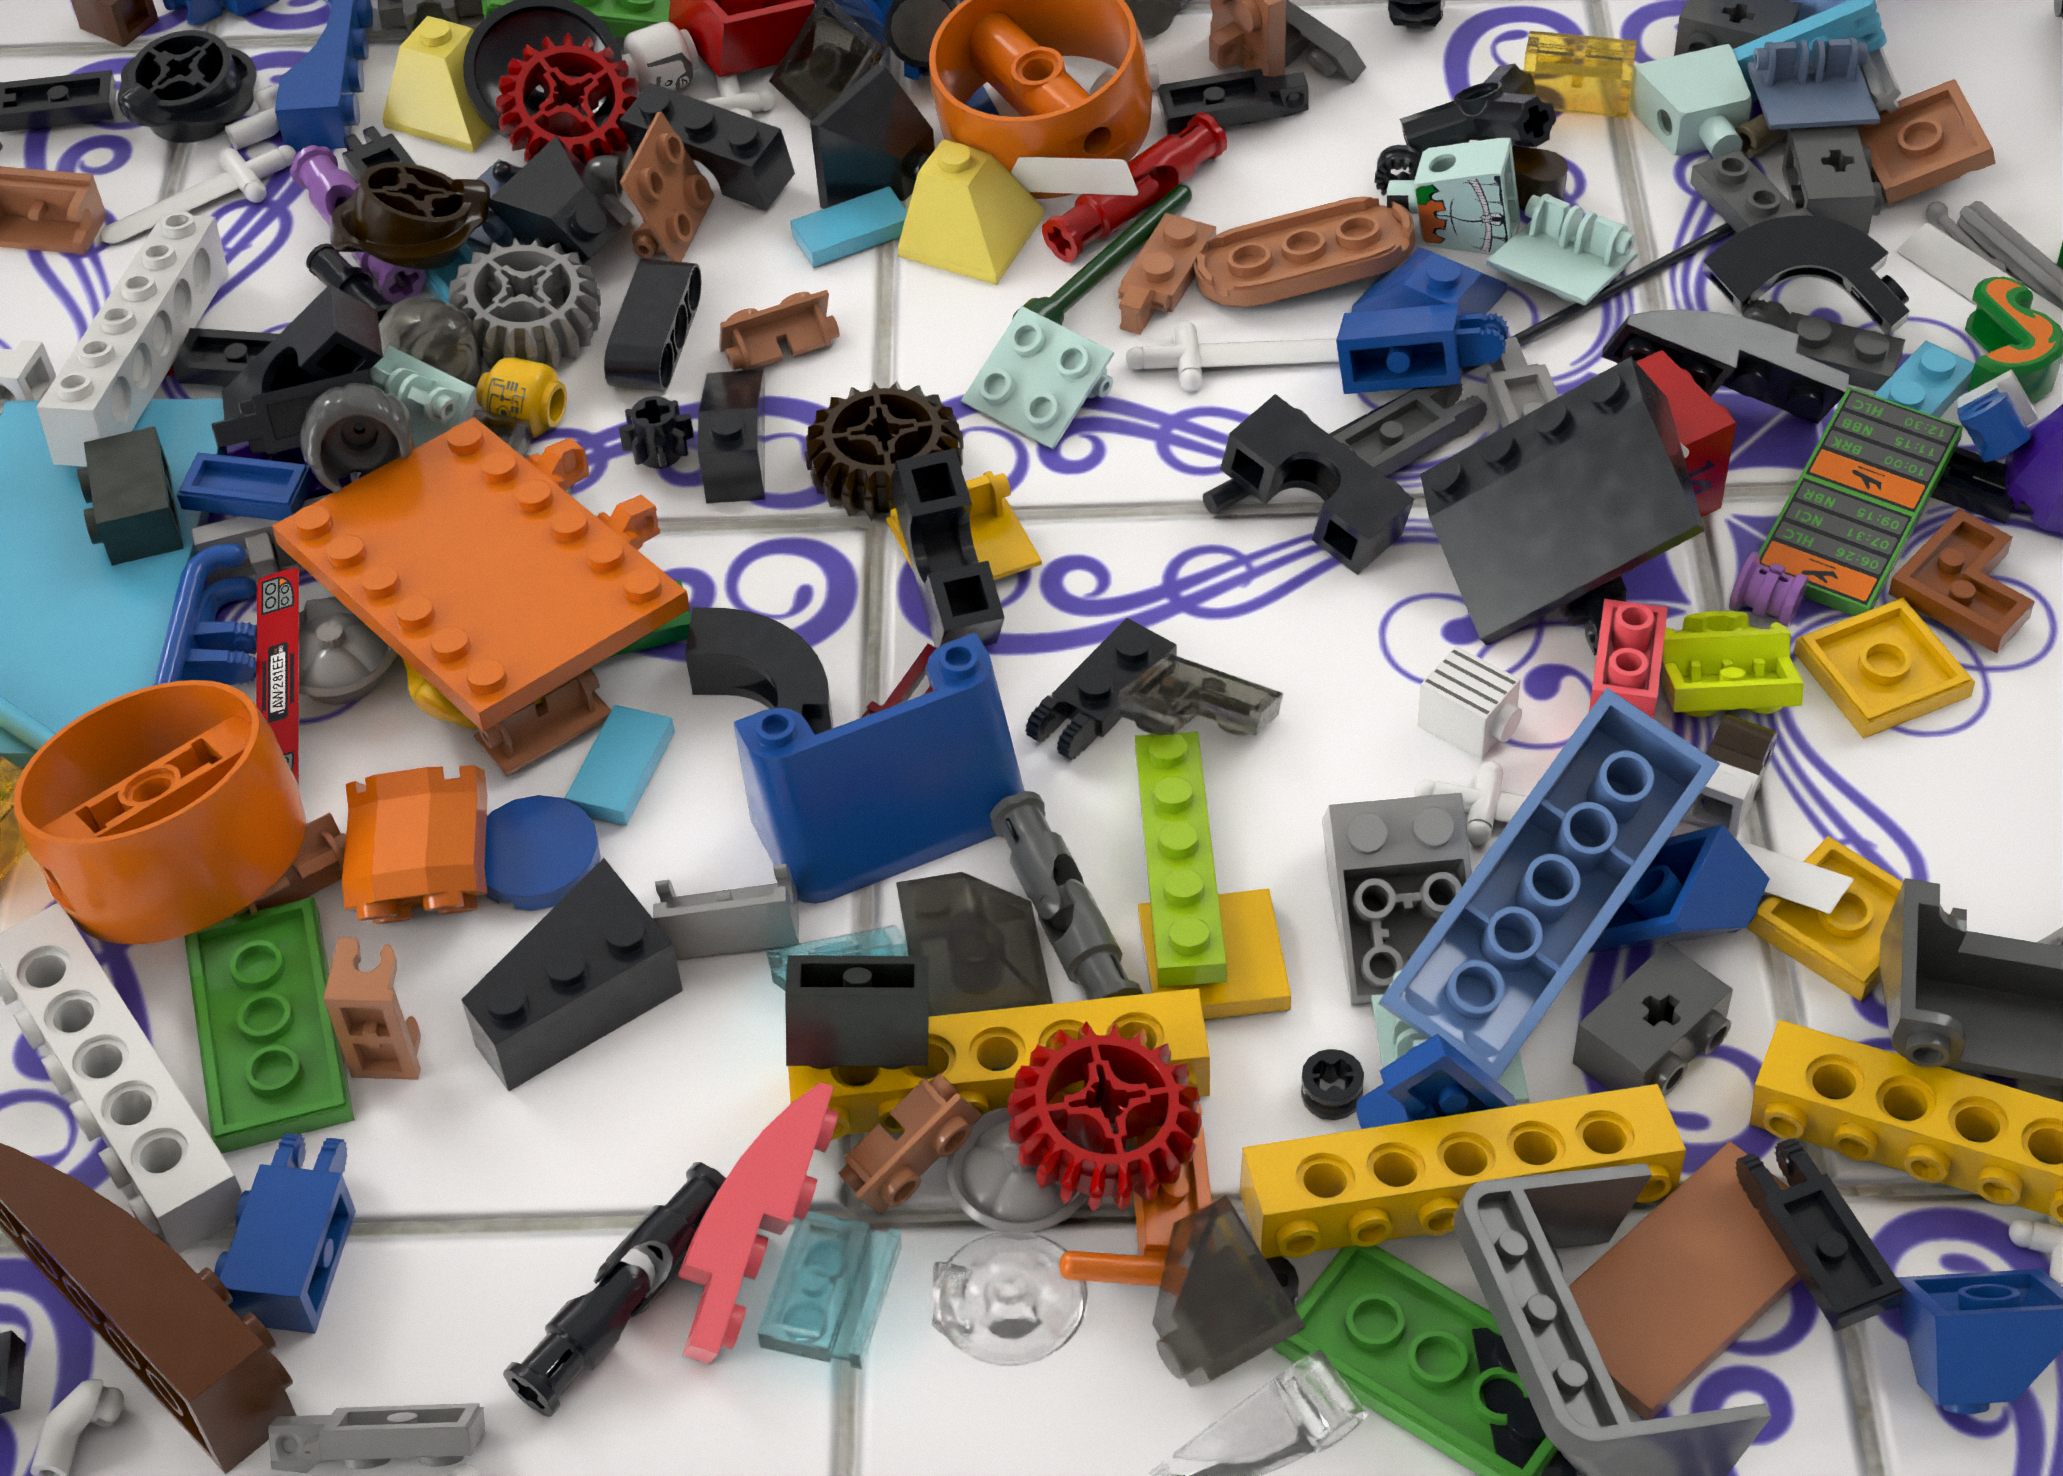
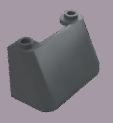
(1969, 994)

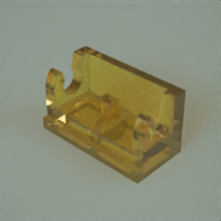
(1581, 72)

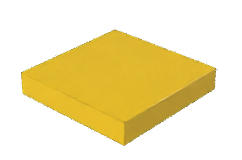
(1883, 667)
(1838, 944)
(1253, 955)

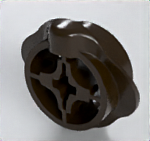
(409, 215)

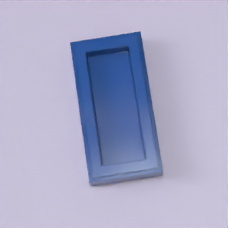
(245, 486)

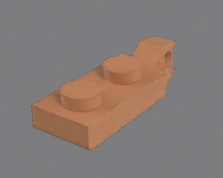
(1162, 270)

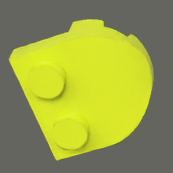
(1728, 666)

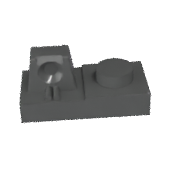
(1328, 49)

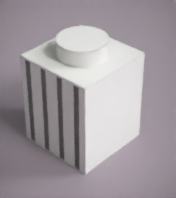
(1469, 703)

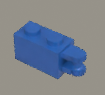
(1415, 346)
(289, 1237)

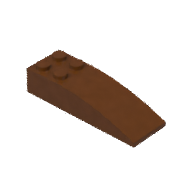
(149, 1308)

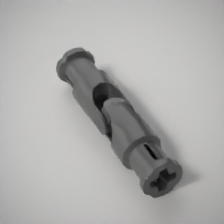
(1061, 898)

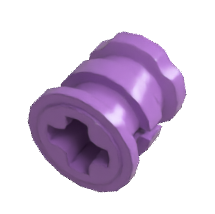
(1768, 590)

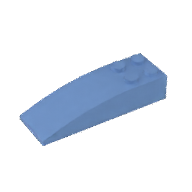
(1550, 884)

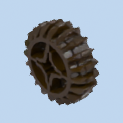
(850, 438)

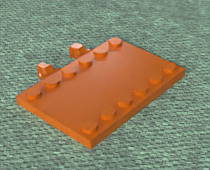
(487, 567)

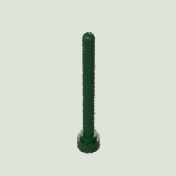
(1109, 258)

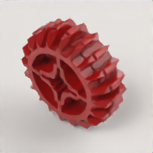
(549, 69)
(1132, 1092)

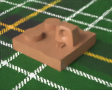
(1248, 35)
(1926, 142)

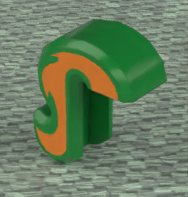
(2014, 337)

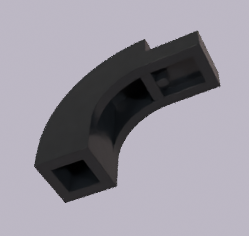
(1813, 248)
(758, 660)

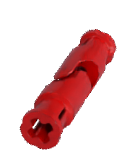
(1154, 172)

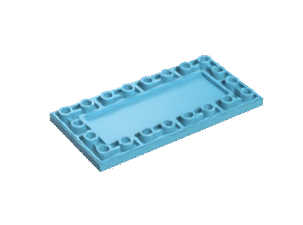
(67, 616)

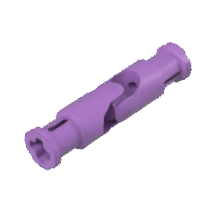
(328, 188)

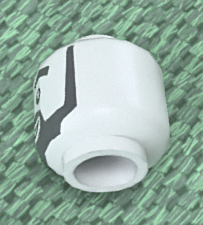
(661, 56)

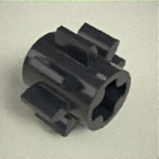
(656, 432)

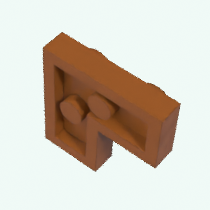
(1953, 585)

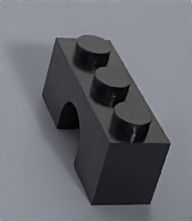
(739, 151)
(324, 341)
(1286, 450)
(936, 527)

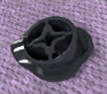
(187, 86)

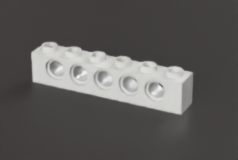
(134, 336)
(118, 1081)

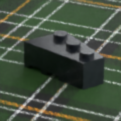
(572, 980)

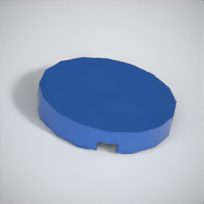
(538, 851)

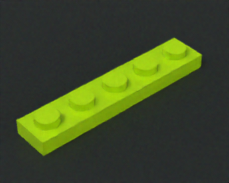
(1179, 860)

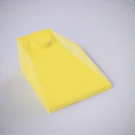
(429, 87)
(967, 214)

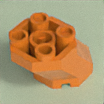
(415, 843)

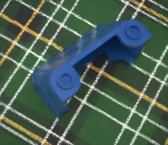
(884, 786)

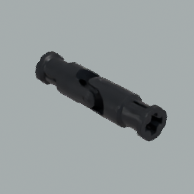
(593, 1323)

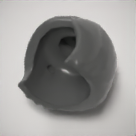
(338, 449)

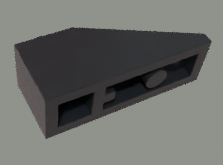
(732, 436)

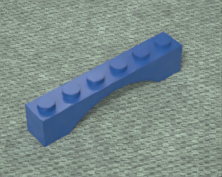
(319, 93)

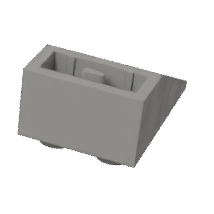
(1391, 880)

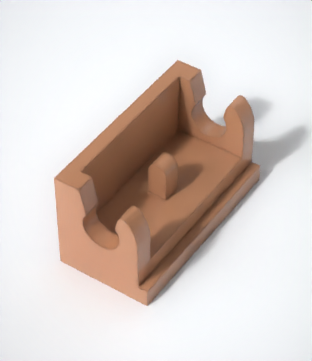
(49, 210)
(369, 1017)

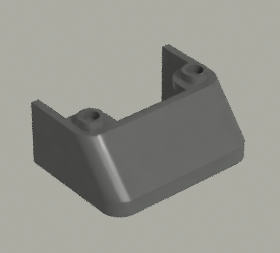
(1511, 1243)

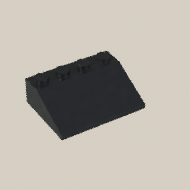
(1562, 500)

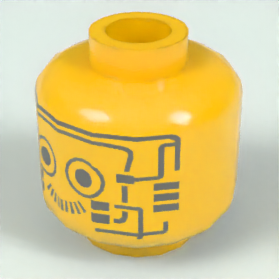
(524, 392)

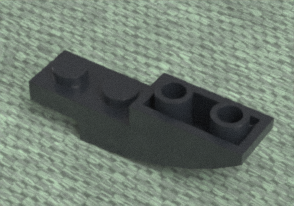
(1733, 353)

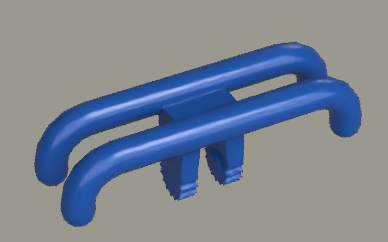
(194, 642)

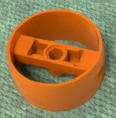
(1020, 54)
(161, 811)

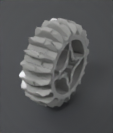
(525, 290)

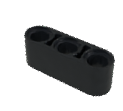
(653, 324)

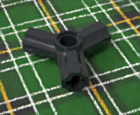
(1489, 110)

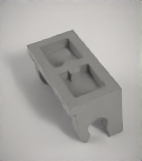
(730, 918)

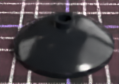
(506, 34)

